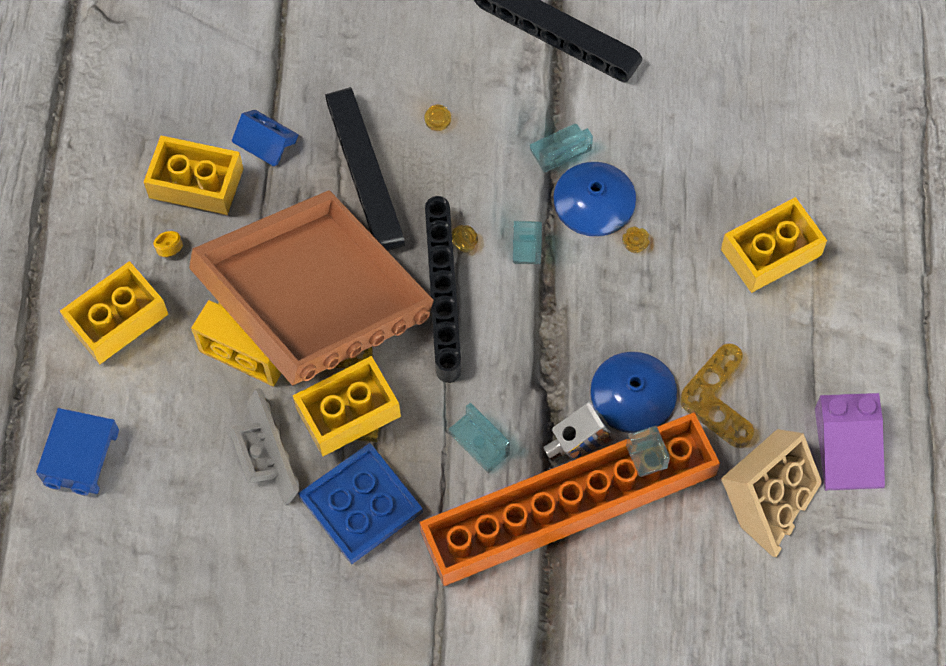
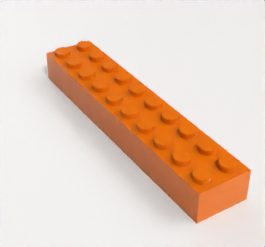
(562, 502)

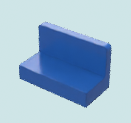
(263, 136)

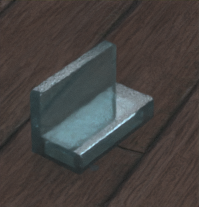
(561, 147)
(480, 438)

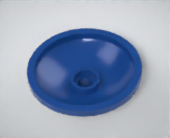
(592, 211)
(632, 407)

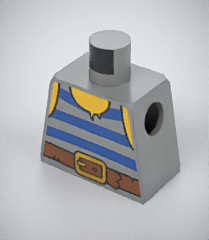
(589, 432)

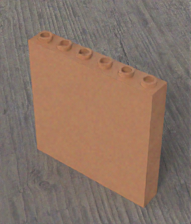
(310, 286)

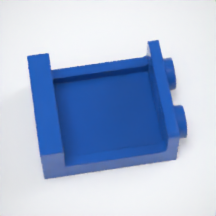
(76, 451)

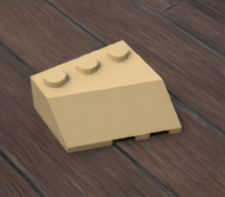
(773, 487)

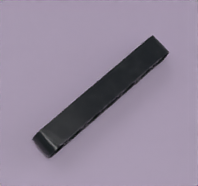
(567, 35)
(364, 169)
(443, 299)

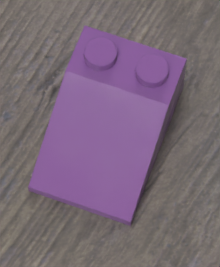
(851, 441)

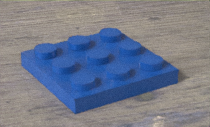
(360, 503)

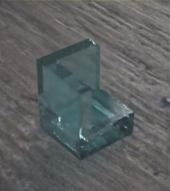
(527, 242)
(647, 451)

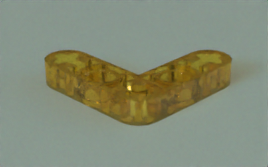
(710, 402)

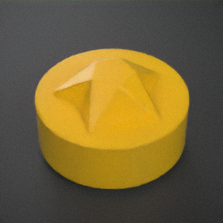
(168, 243)

